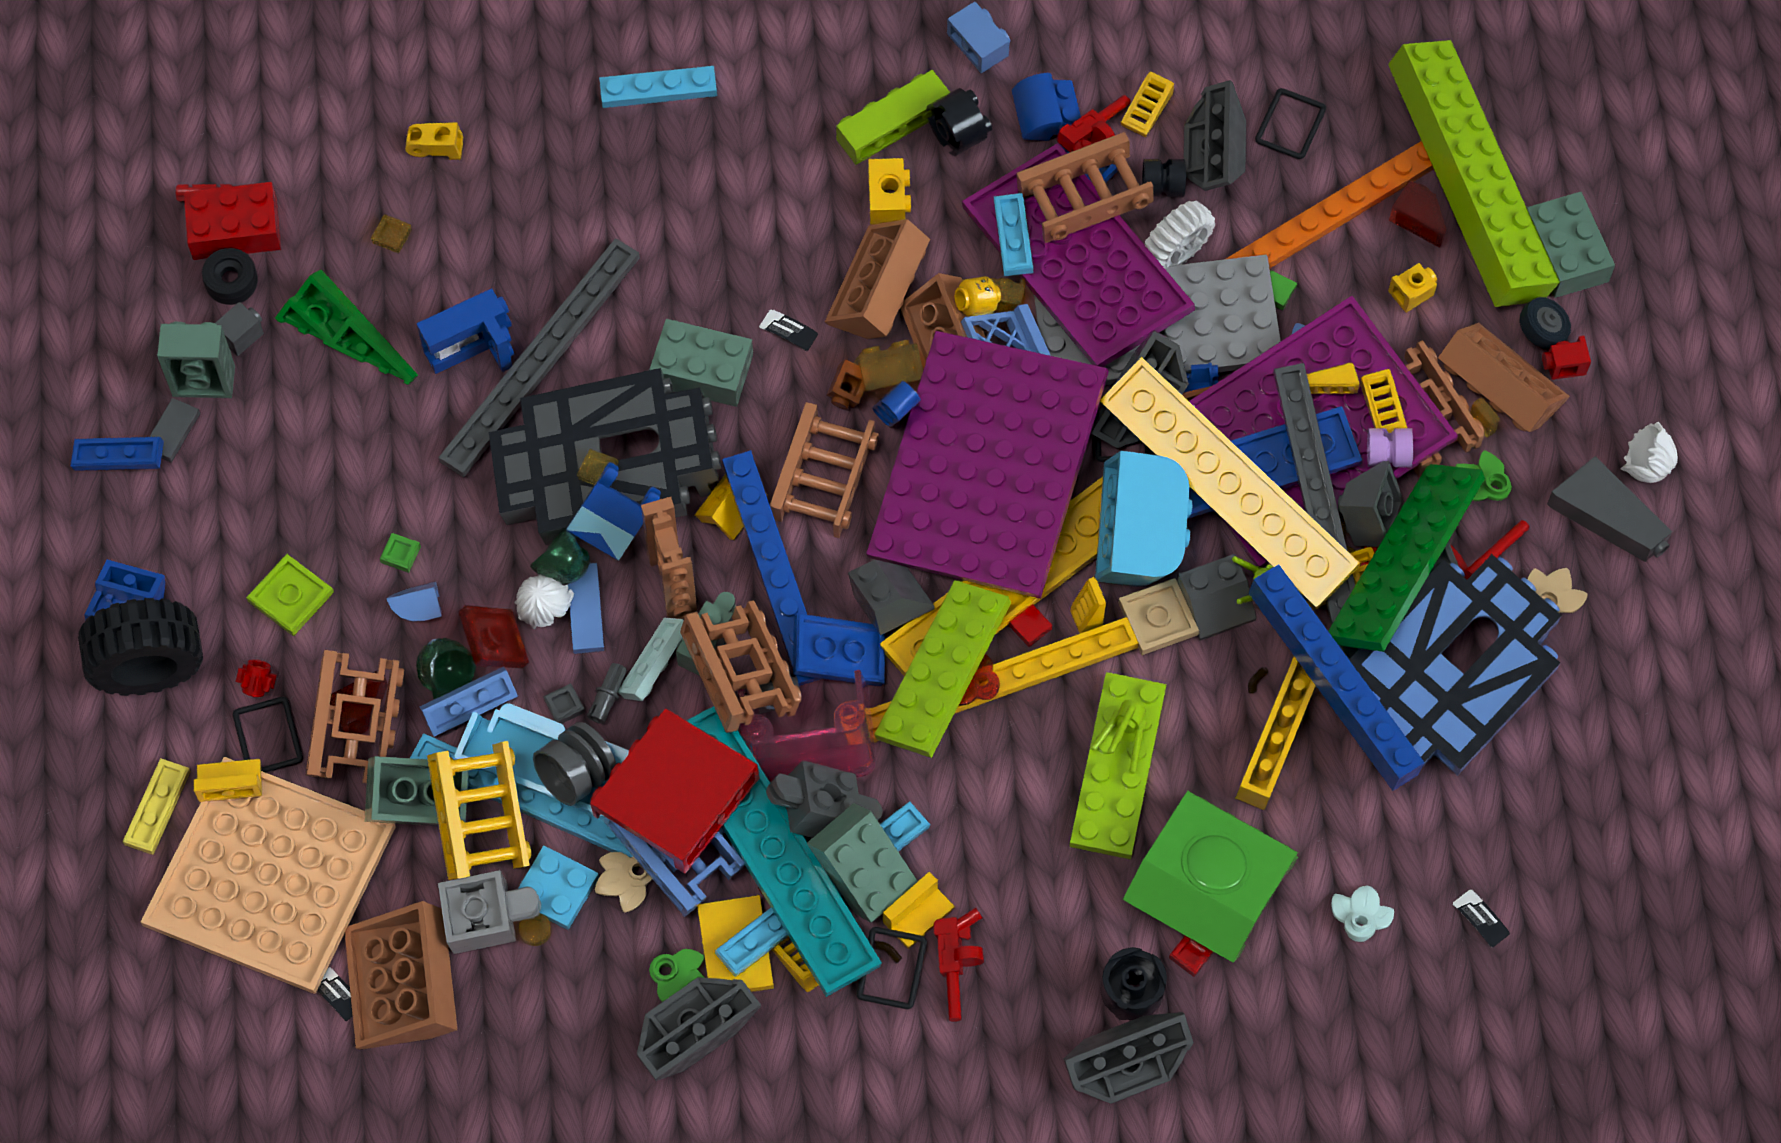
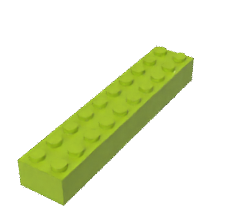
(1473, 173)

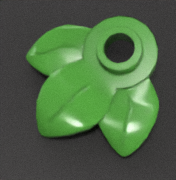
(1494, 476)
(683, 967)

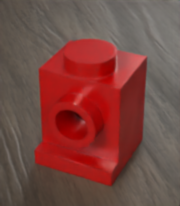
(1567, 359)

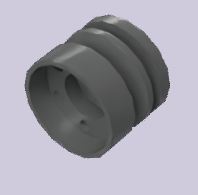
(574, 763)

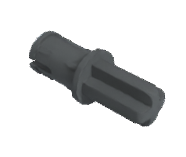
(607, 694)

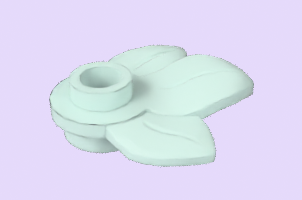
(1361, 909)

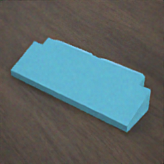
(525, 734)

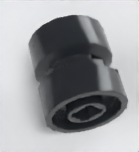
(1165, 177)

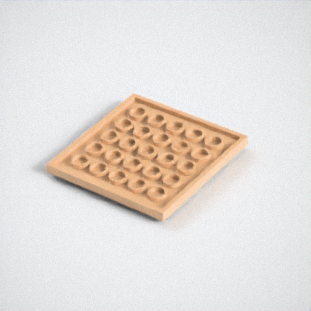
(270, 880)

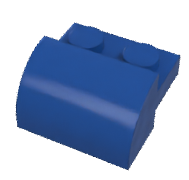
(1044, 106)
(122, 583)

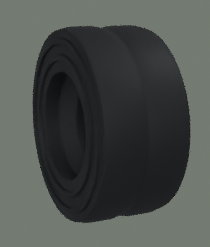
(229, 260)

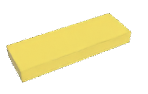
(156, 806)

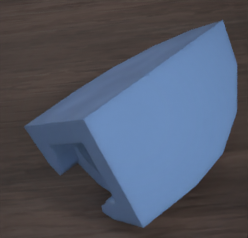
(416, 603)

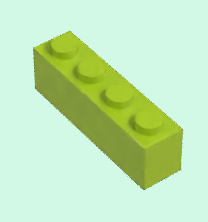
(889, 118)

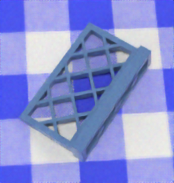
(1021, 324)

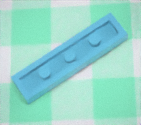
(658, 86)

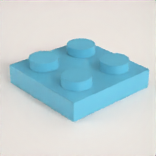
(560, 885)

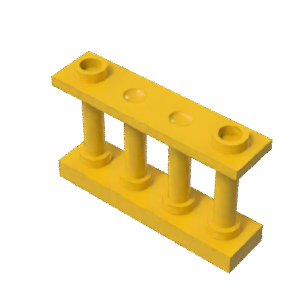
(454, 830)

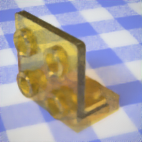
(889, 366)

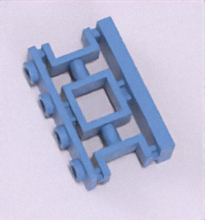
(653, 863)

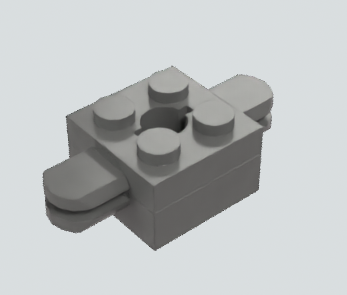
(817, 796)

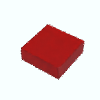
(1030, 625)
(1190, 955)

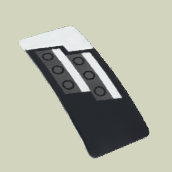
(789, 329)
(1481, 918)
(336, 993)

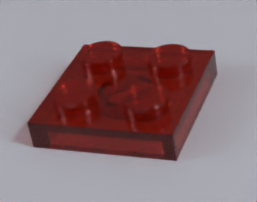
(493, 637)

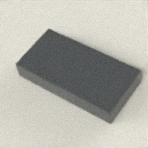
(175, 427)

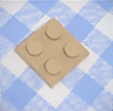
(1159, 616)

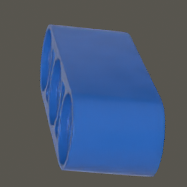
(896, 403)

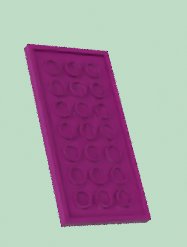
(1093, 281)

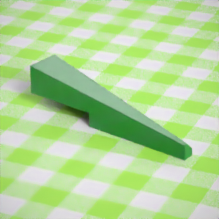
(329, 315)

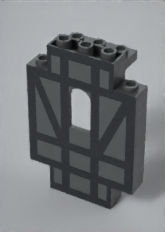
(541, 459)

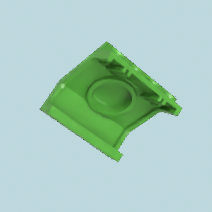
(1210, 876)

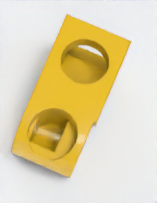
(435, 140)

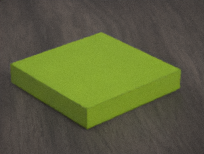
(290, 595)

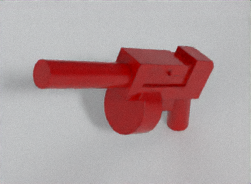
(1090, 127)
(955, 956)

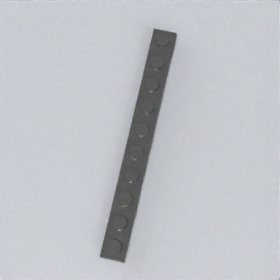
(539, 357)
(1312, 468)

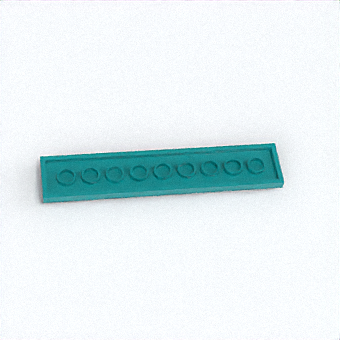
(793, 879)

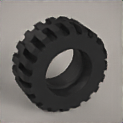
(140, 646)

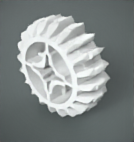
(1181, 234)

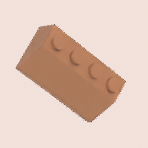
(878, 279)
(933, 310)
(1502, 377)

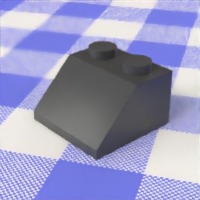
(1371, 505)
(888, 594)
(1213, 596)

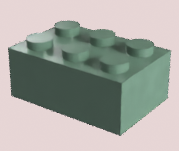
(1572, 243)
(704, 359)
(196, 360)
(403, 792)
(862, 862)

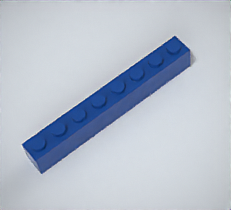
(1336, 677)

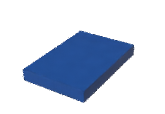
(836, 649)

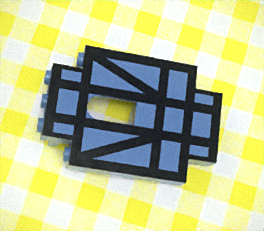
(1432, 699)

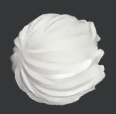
(1651, 454)
(542, 600)

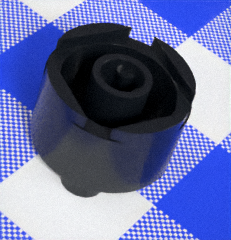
(958, 121)
(1140, 968)

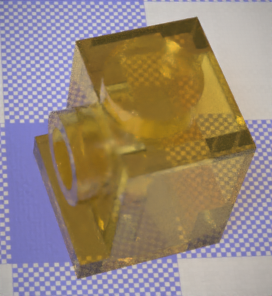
(1011, 294)

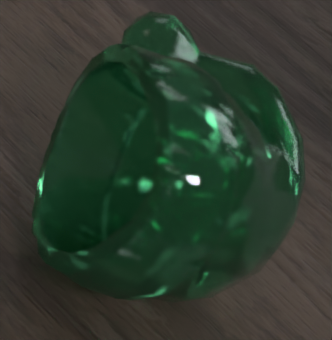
(563, 559)
(444, 666)

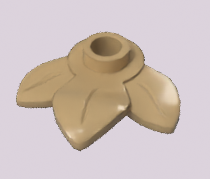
(1559, 589)
(621, 881)

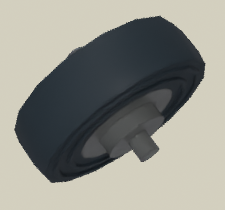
(1544, 322)

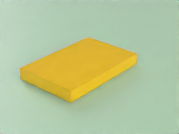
(720, 923)

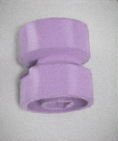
(1391, 447)

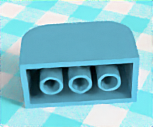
(1142, 519)

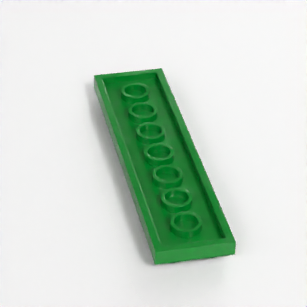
(1405, 557)

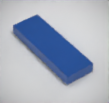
(117, 453)

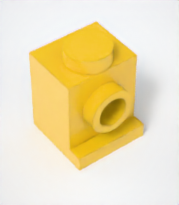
(1412, 294)

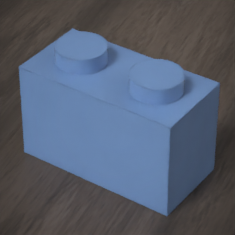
(978, 36)

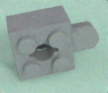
(482, 911)

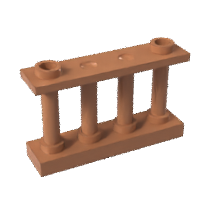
(1077, 163)
(802, 450)

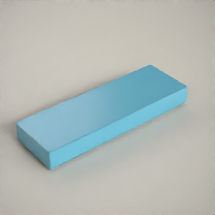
(1013, 234)

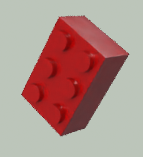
(232, 218)

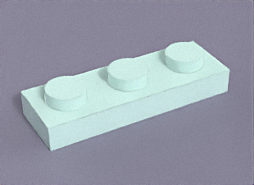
(652, 660)

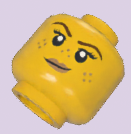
(977, 296)

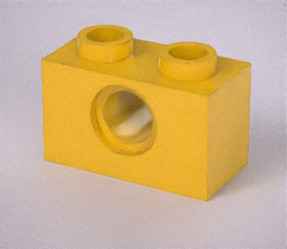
(887, 175)

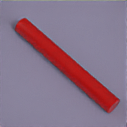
(1500, 546)

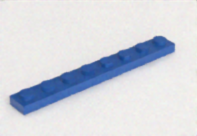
(766, 547)

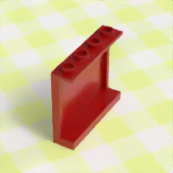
(675, 788)

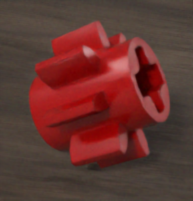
(256, 678)

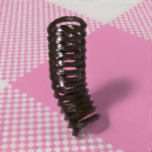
(1253, 686)
(893, 953)

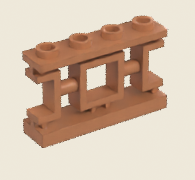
(1446, 399)
(664, 551)
(720, 676)
(330, 715)

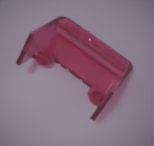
(842, 747)

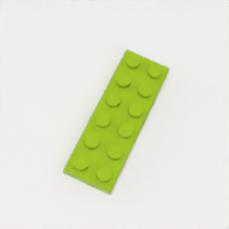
(942, 668)
(1109, 793)

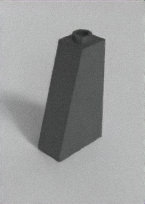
(1610, 510)

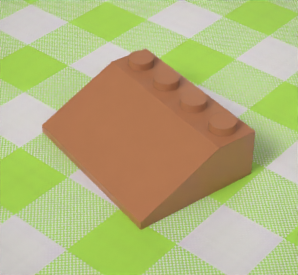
(400, 977)

